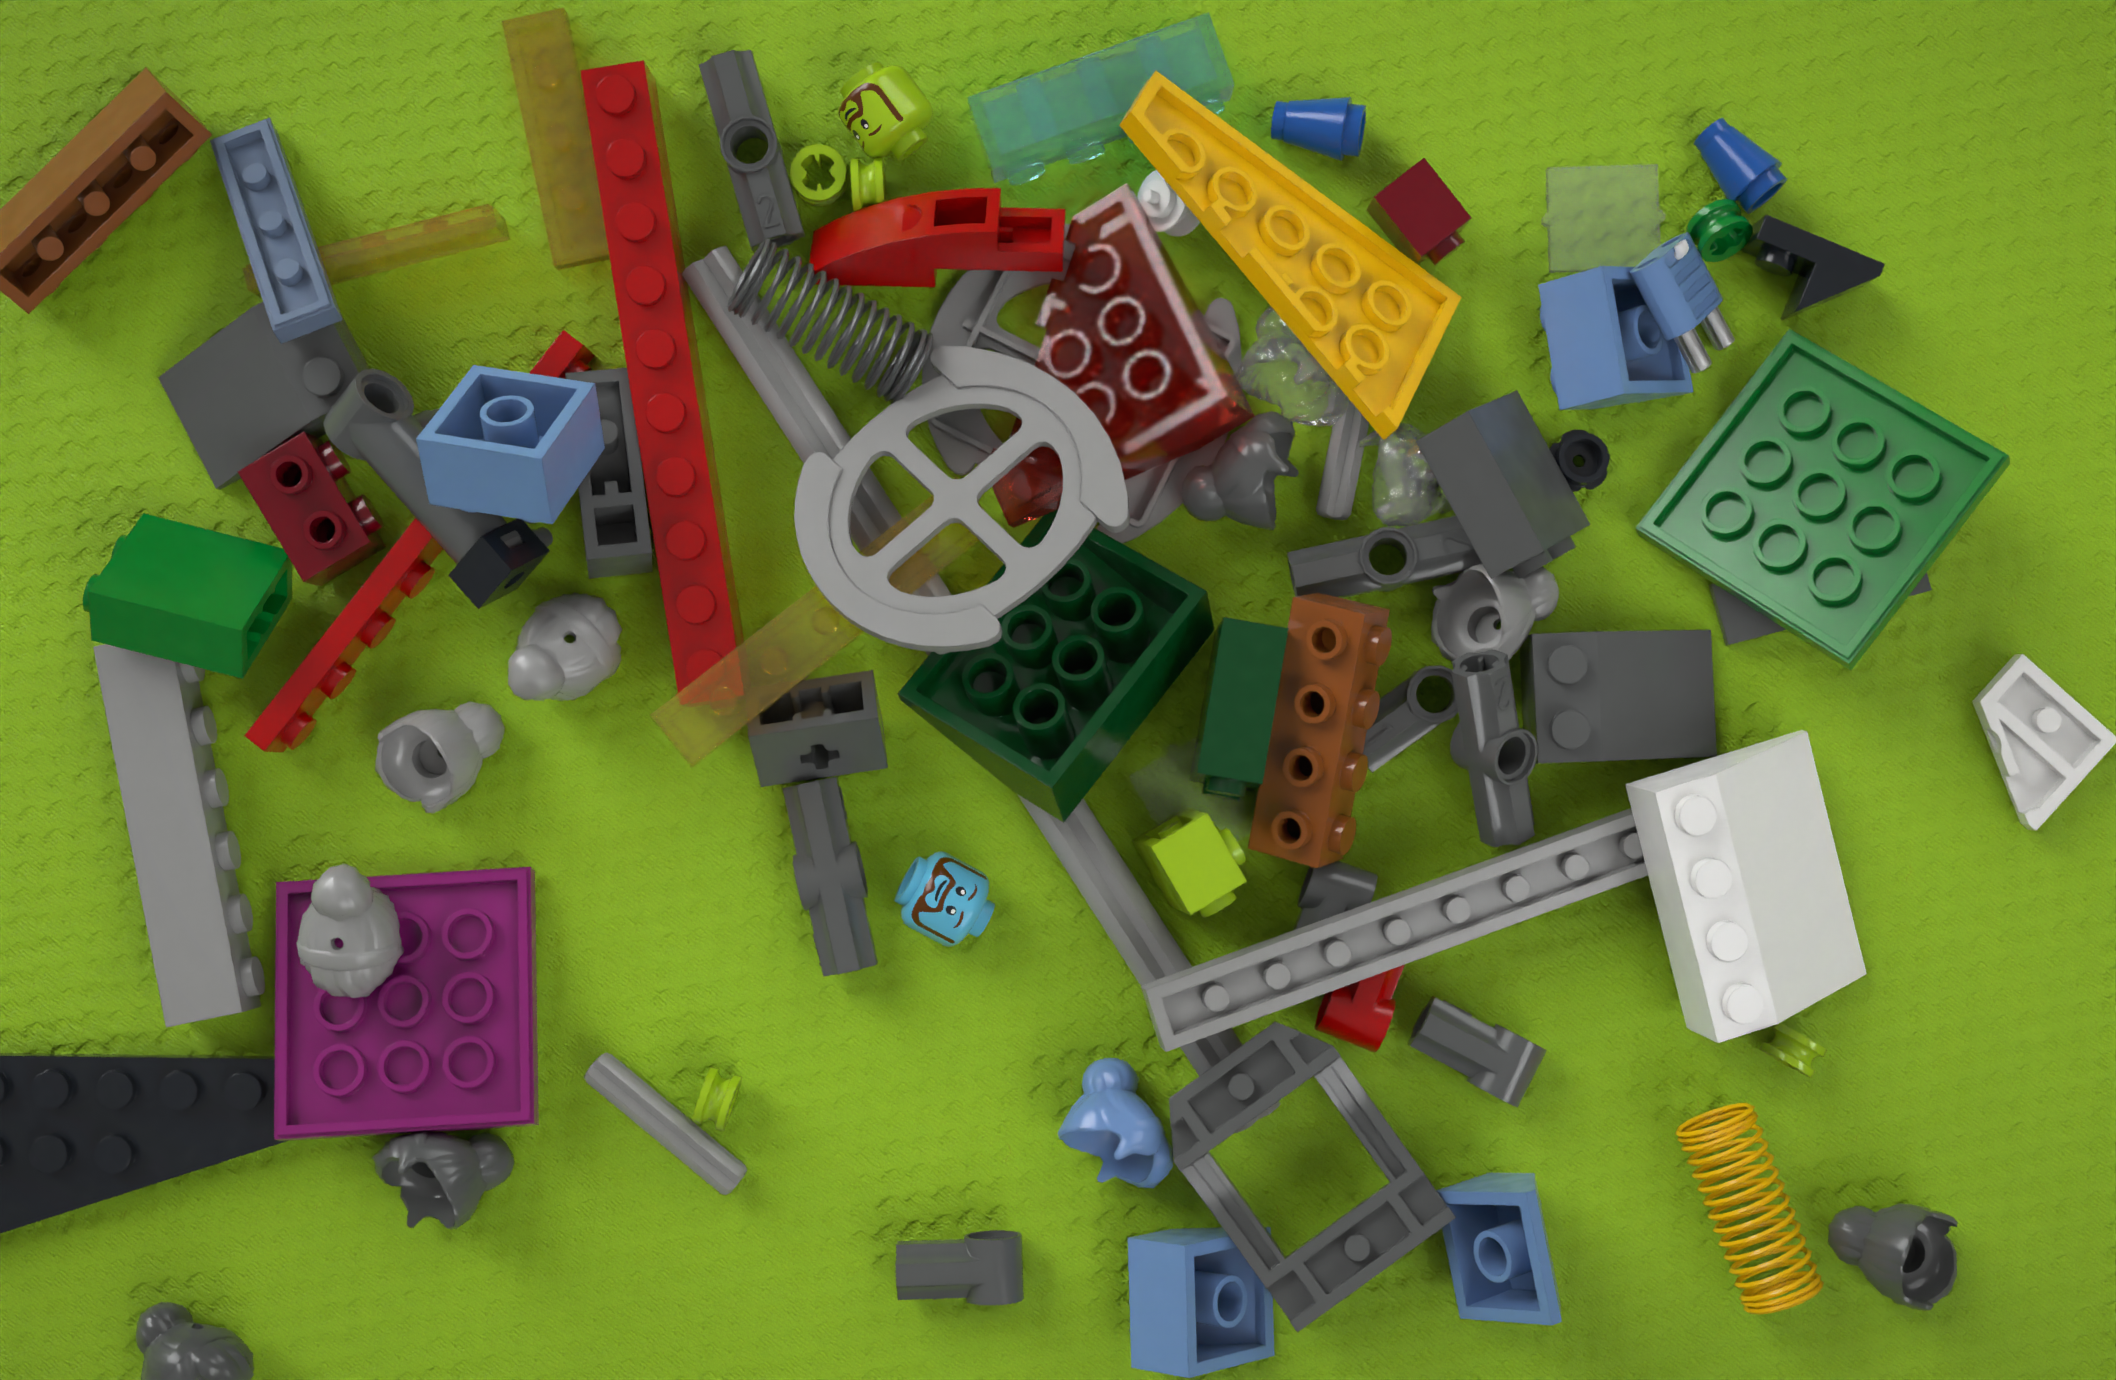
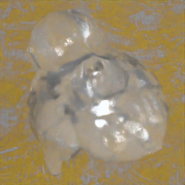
(1288, 375)
(1403, 481)

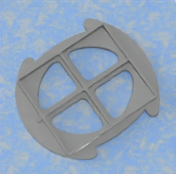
(965, 437)
(966, 621)

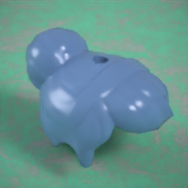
(1118, 1126)

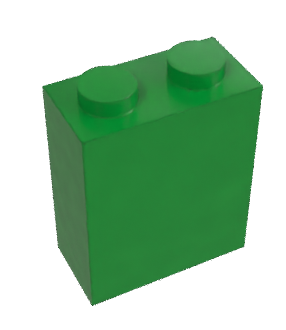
(189, 595)

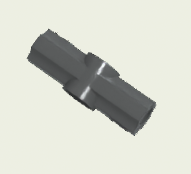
(740, 115)
(1345, 570)
(1493, 748)
(830, 876)

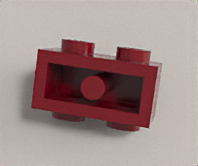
(308, 501)

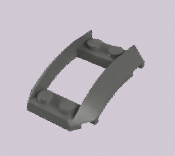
(1355, 1244)

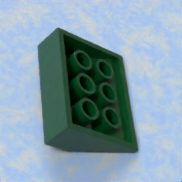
(1069, 672)

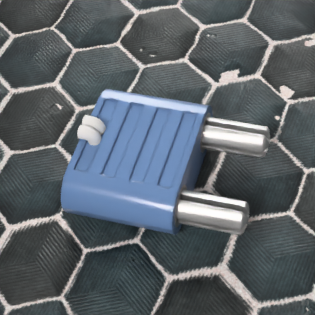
(1681, 297)

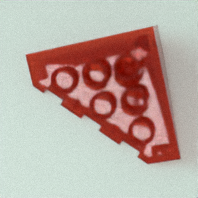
(1130, 350)

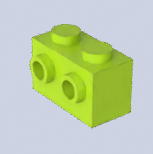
(1193, 862)

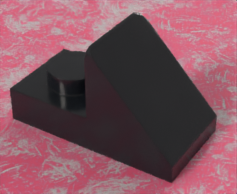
(1821, 265)

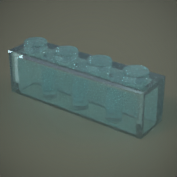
(1083, 101)

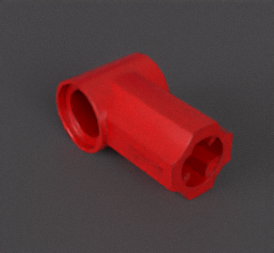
(1360, 1010)

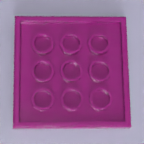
(441, 1037)

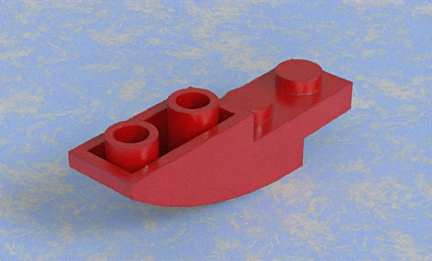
(948, 229)

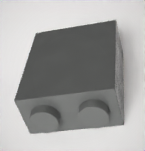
(1504, 486)

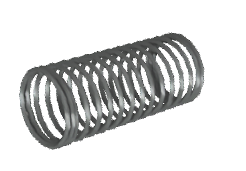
(902, 369)

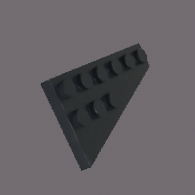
(120, 1122)

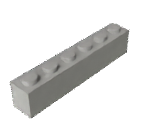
(180, 836)

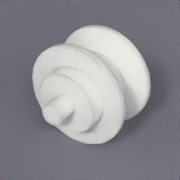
(1165, 207)

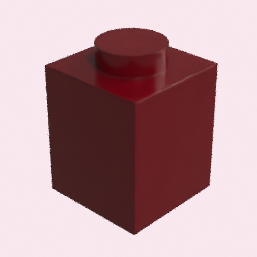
(1420, 215)

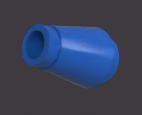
(1321, 125)
(1740, 165)

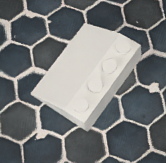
(1747, 886)

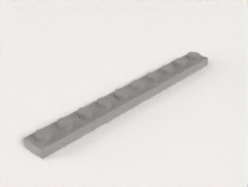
(1394, 930)

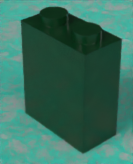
(1238, 708)

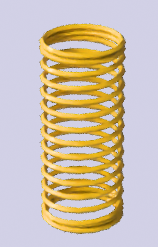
(1775, 1285)

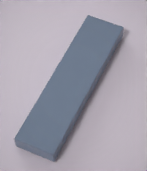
(275, 231)

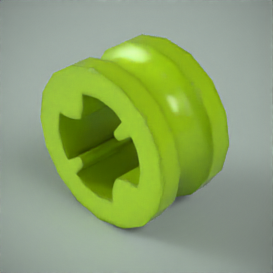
(800, 178)
(867, 183)
(1793, 1049)
(717, 1099)

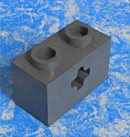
(820, 731)

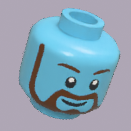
(945, 899)

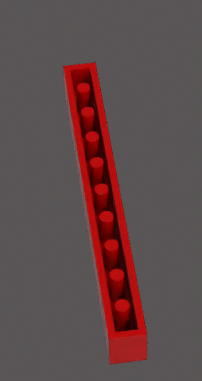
(663, 367)

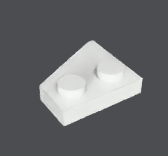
(2038, 738)

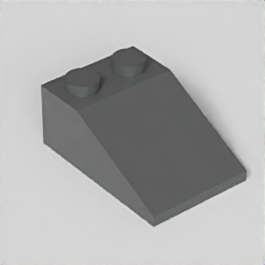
(252, 393)
(1619, 695)

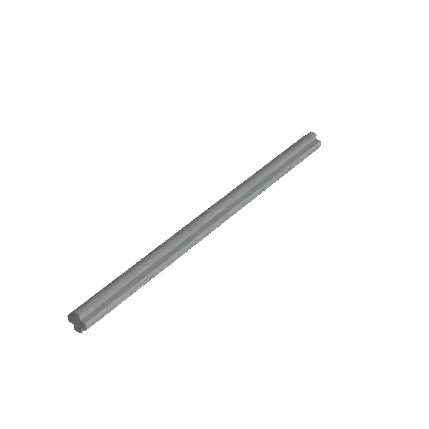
(1080, 839)

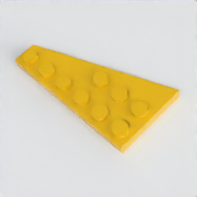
(1327, 275)

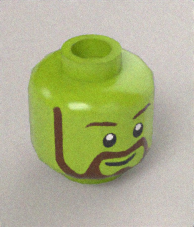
(885, 111)

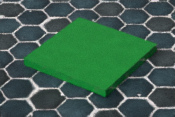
(1822, 497)

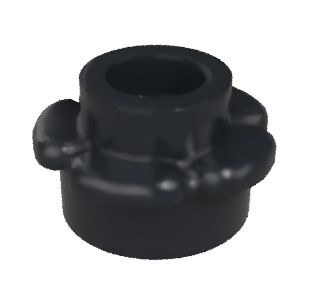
(1592, 451)

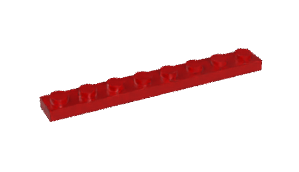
(368, 614)

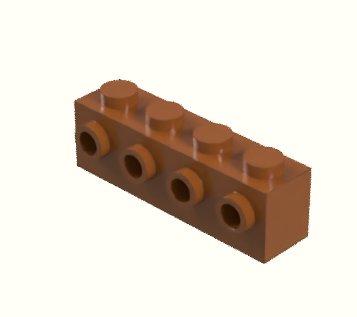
(93, 187)
(1320, 729)

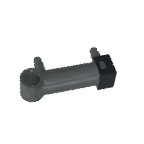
(378, 426)

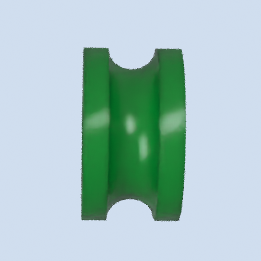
(1719, 230)

